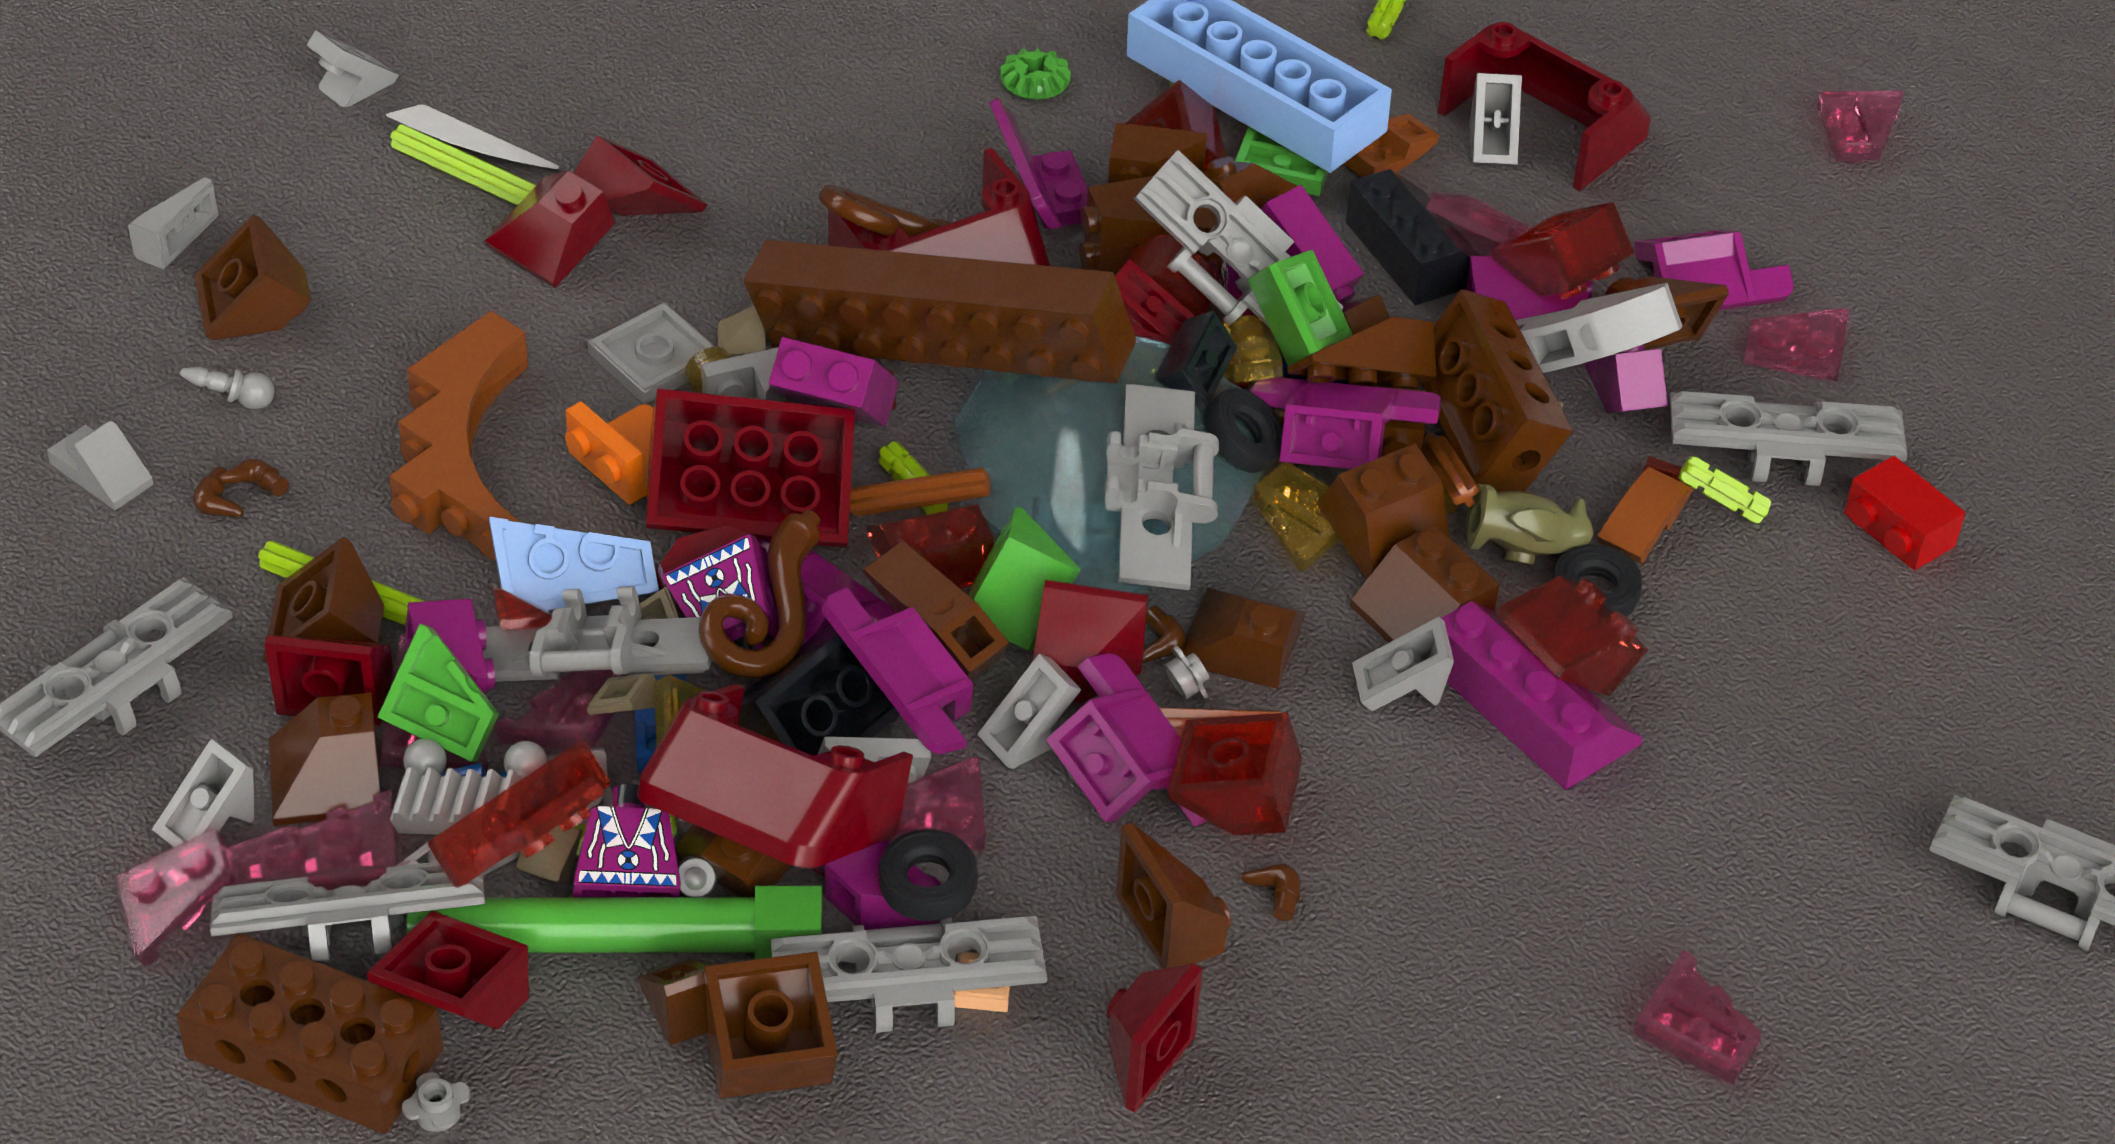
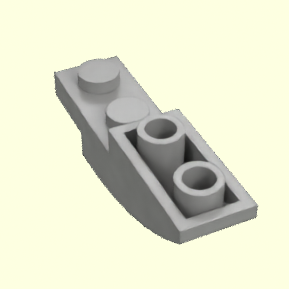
(1600, 327)

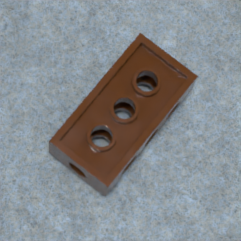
(1494, 394)
(310, 1032)

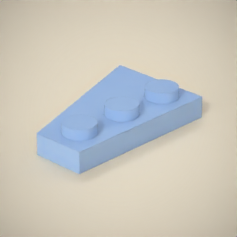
(545, 560)

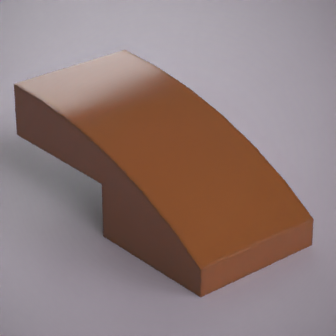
(1397, 148)
(1644, 513)

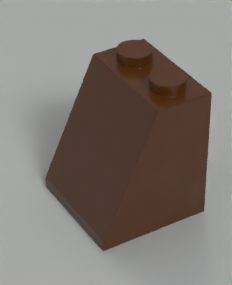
(1117, 223)

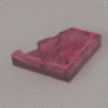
(1859, 122)
(1799, 343)
(561, 714)
(947, 802)
(172, 890)
(1698, 1023)

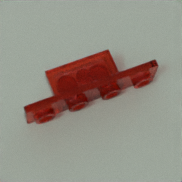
(522, 815)

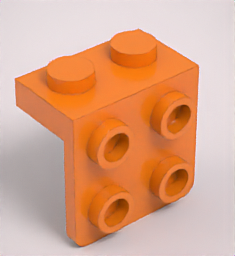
(612, 450)

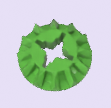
(1048, 77)

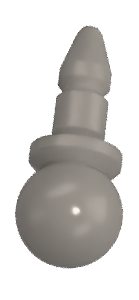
(251, 390)
(696, 877)

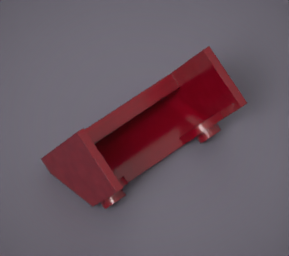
(1604, 105)
(1001, 233)
(769, 793)

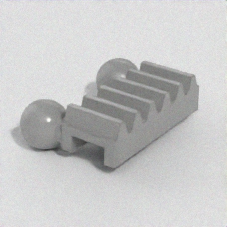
(435, 802)

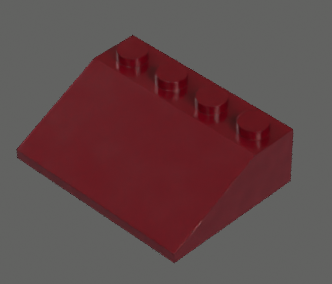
(748, 464)

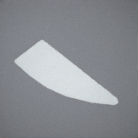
(461, 134)

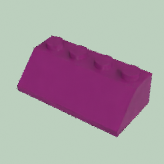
(1544, 716)

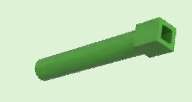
(648, 922)

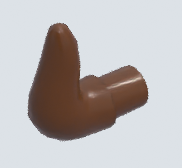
(258, 473)
(208, 498)
(1168, 631)
(1286, 886)

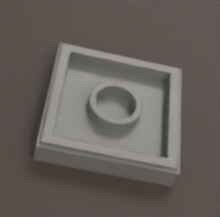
(649, 351)

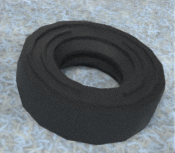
(1257, 418)
(1607, 563)
(928, 902)

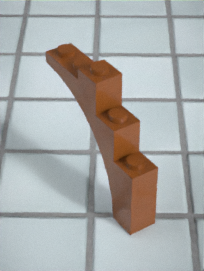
(450, 397)

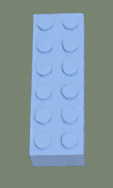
(1262, 76)

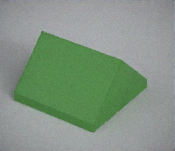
(1299, 306)
(1014, 577)

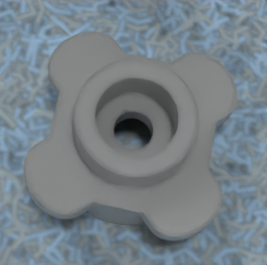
(1187, 674)
(436, 1115)

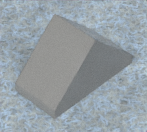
(1495, 119)

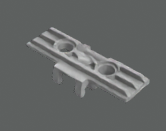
(1241, 236)
(1787, 430)
(1141, 485)
(597, 643)
(112, 669)
(2056, 854)
(315, 908)
(920, 962)

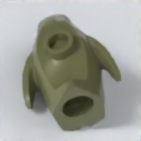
(1525, 524)

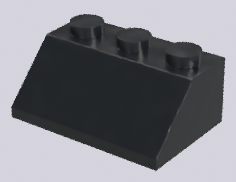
(1410, 242)
(817, 697)

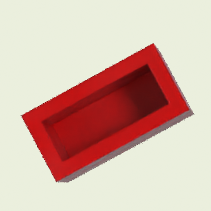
(1904, 512)

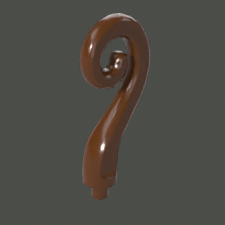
(874, 214)
(785, 556)

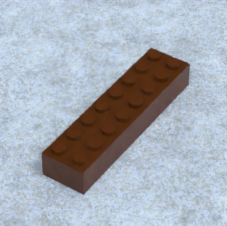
(944, 310)

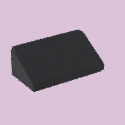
(1198, 357)

